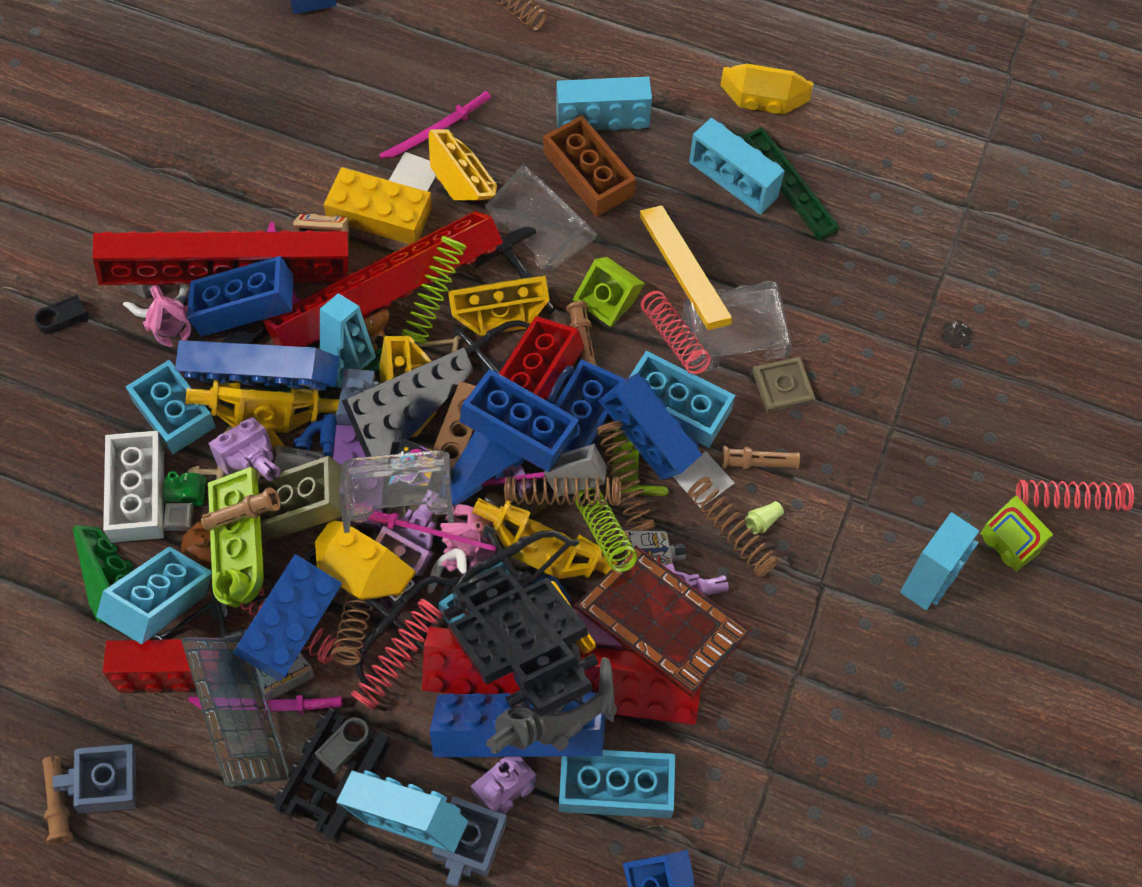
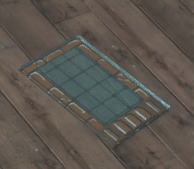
(235, 713)

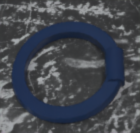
(563, 378)

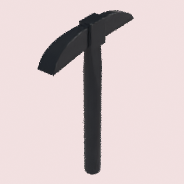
(506, 250)

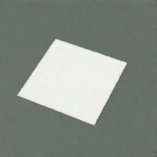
(413, 172)
(704, 467)

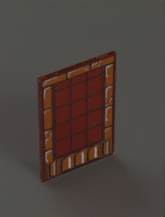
(663, 621)

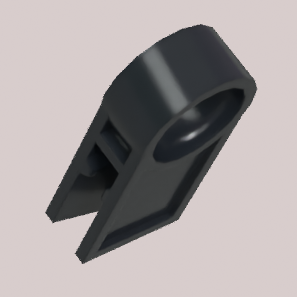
(66, 311)
(240, 336)

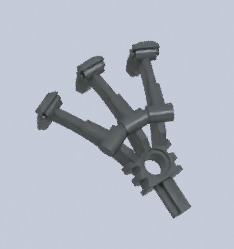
(523, 725)

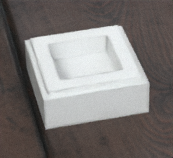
(178, 516)

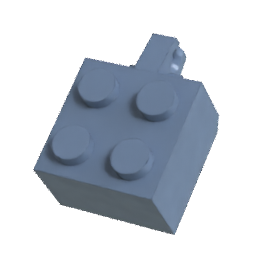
(353, 383)
(101, 779)
(477, 845)

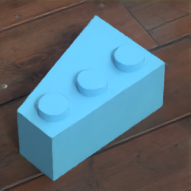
(345, 335)

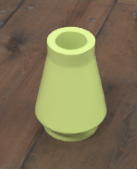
(763, 517)

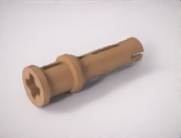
(580, 321)
(746, 458)
(250, 507)
(57, 813)

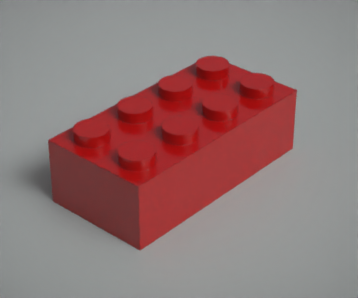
(543, 356)
(147, 666)

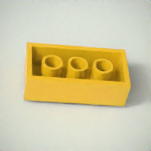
(379, 205)

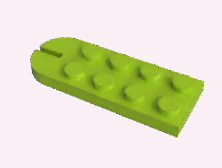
(238, 545)

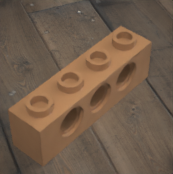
(451, 426)

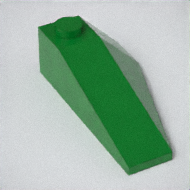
(98, 563)

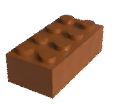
(589, 165)

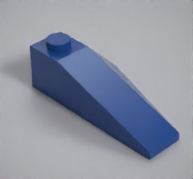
(478, 463)
(660, 871)

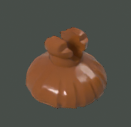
(376, 324)
(197, 545)

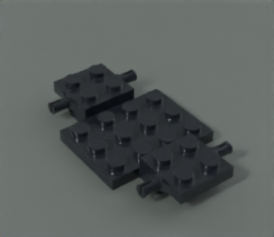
(521, 635)

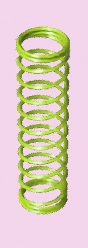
(457, 245)
(620, 549)

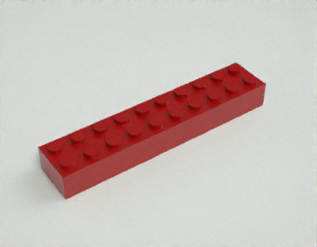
(189, 256)
(387, 278)
(637, 686)

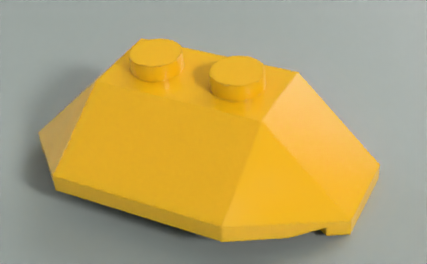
(766, 88)
(459, 168)
(496, 303)
(398, 357)
(360, 563)

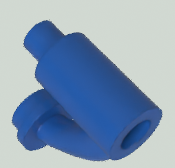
(327, 426)

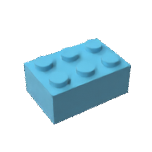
(162, 401)

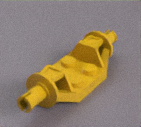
(269, 408)
(542, 550)

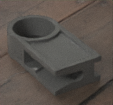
(338, 749)

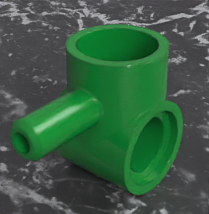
(184, 489)

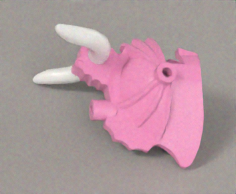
(165, 315)
(458, 552)

